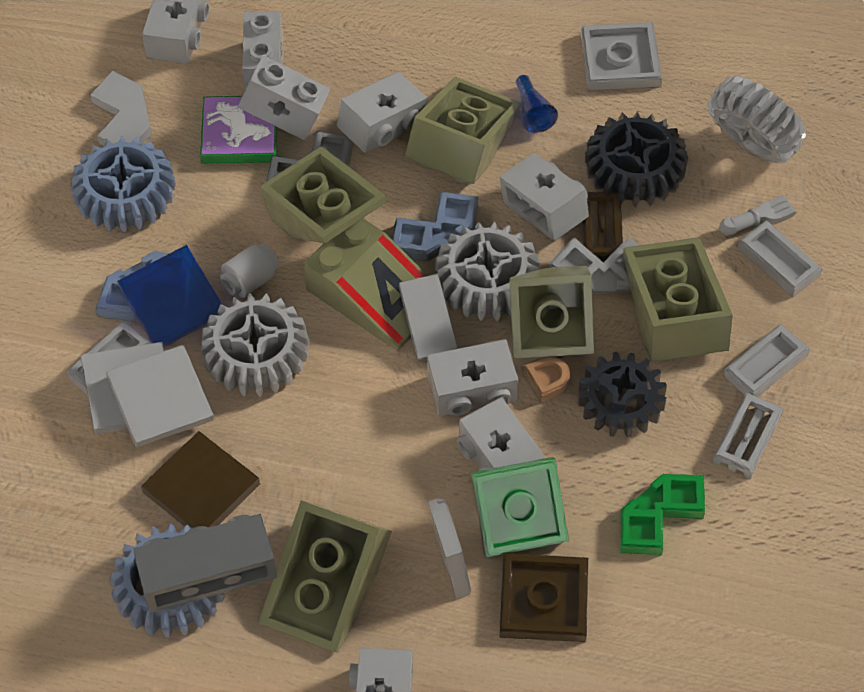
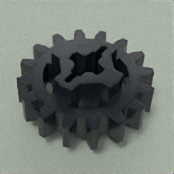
(639, 404)

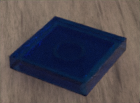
(170, 297)

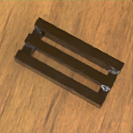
(603, 252)

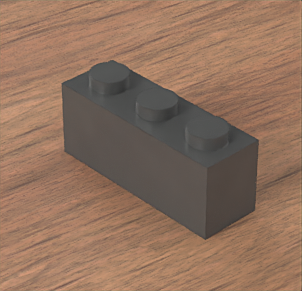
(205, 562)

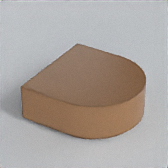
(547, 377)

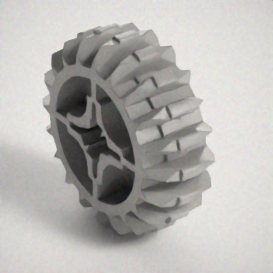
(756, 119)
(468, 281)
(280, 345)

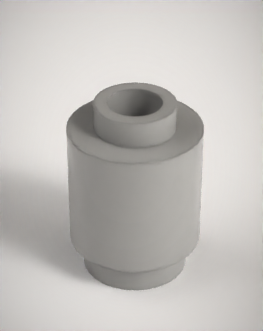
(249, 270)

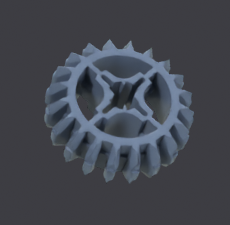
(102, 174)
(136, 607)

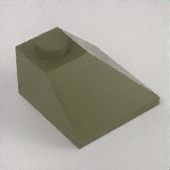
(552, 312)

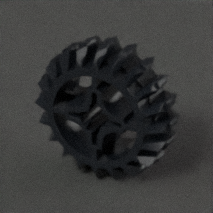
(638, 151)

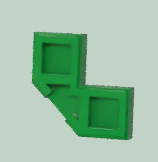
(666, 497)

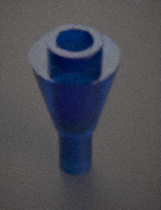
(537, 111)

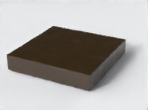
(200, 483)
(544, 597)

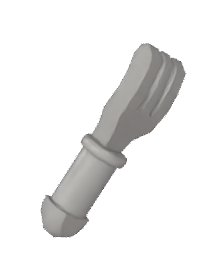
(772, 211)

